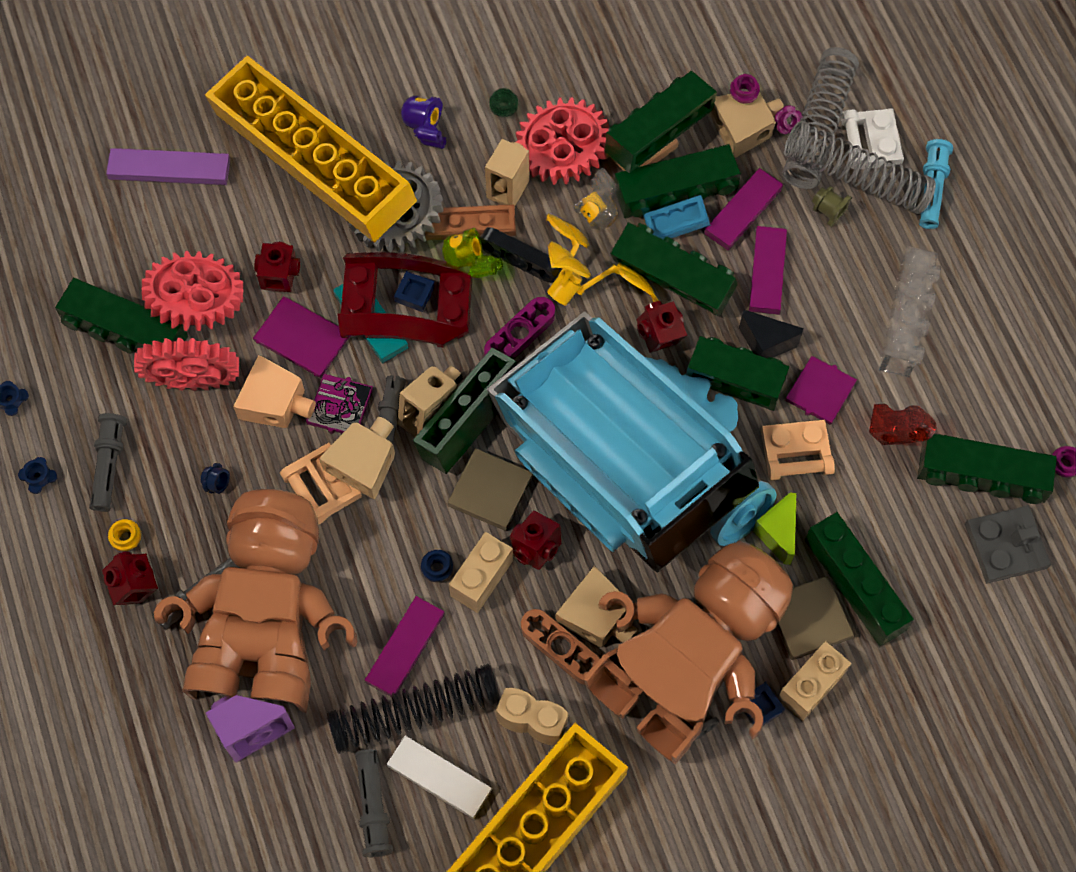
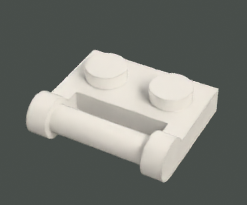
(880, 135)

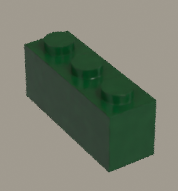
(738, 372)

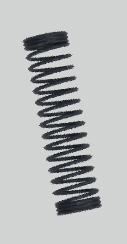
(340, 735)

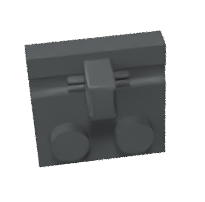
(1007, 544)

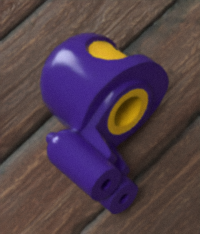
(423, 117)

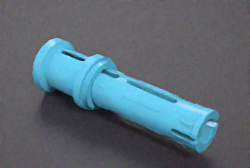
(939, 171)

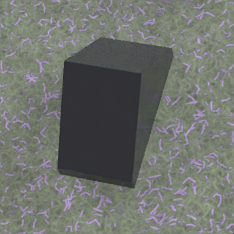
(767, 335)

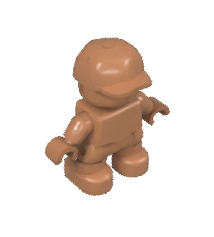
(260, 604)
(693, 648)

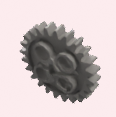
(423, 212)

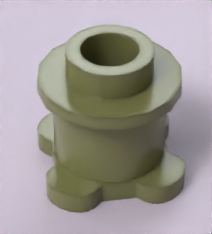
(830, 204)

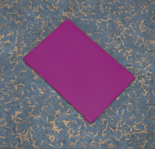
(301, 337)

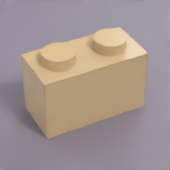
(507, 173)
(481, 572)

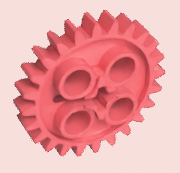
(560, 134)
(192, 290)
(186, 364)

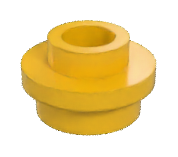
(121, 527)

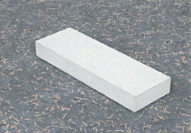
(439, 777)

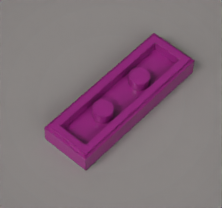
(743, 209)
(768, 270)
(404, 647)

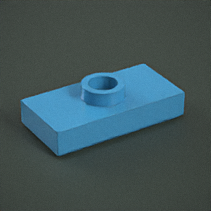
(678, 218)

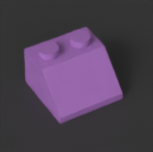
(247, 724)

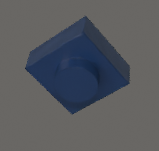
(414, 291)
(768, 704)

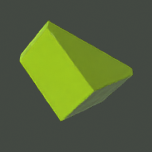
(778, 528)

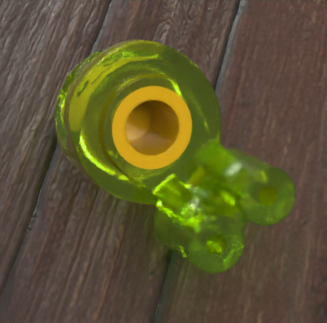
(466, 251)

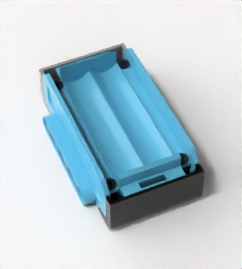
(621, 442)

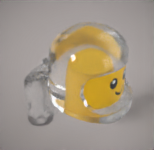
(598, 206)

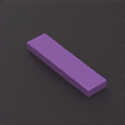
(168, 166)

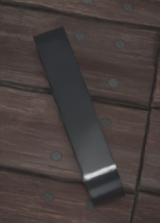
(518, 254)

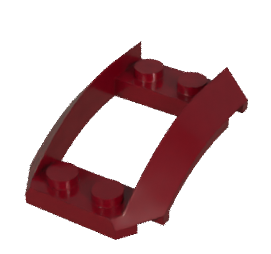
(359, 296)

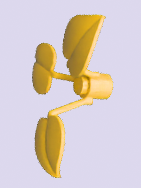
(569, 278)

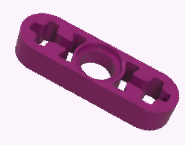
(523, 318)

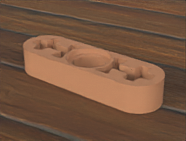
(547, 624)

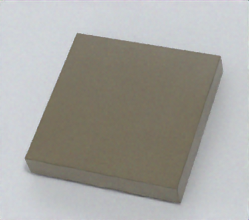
(490, 489)
(813, 619)

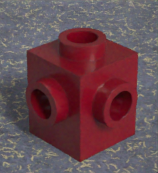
(276, 266)
(661, 326)
(536, 540)
(129, 578)

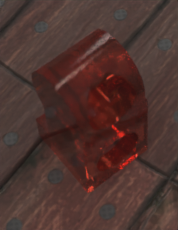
(901, 426)

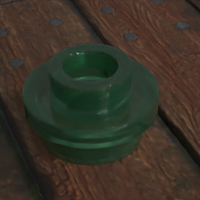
(500, 96)

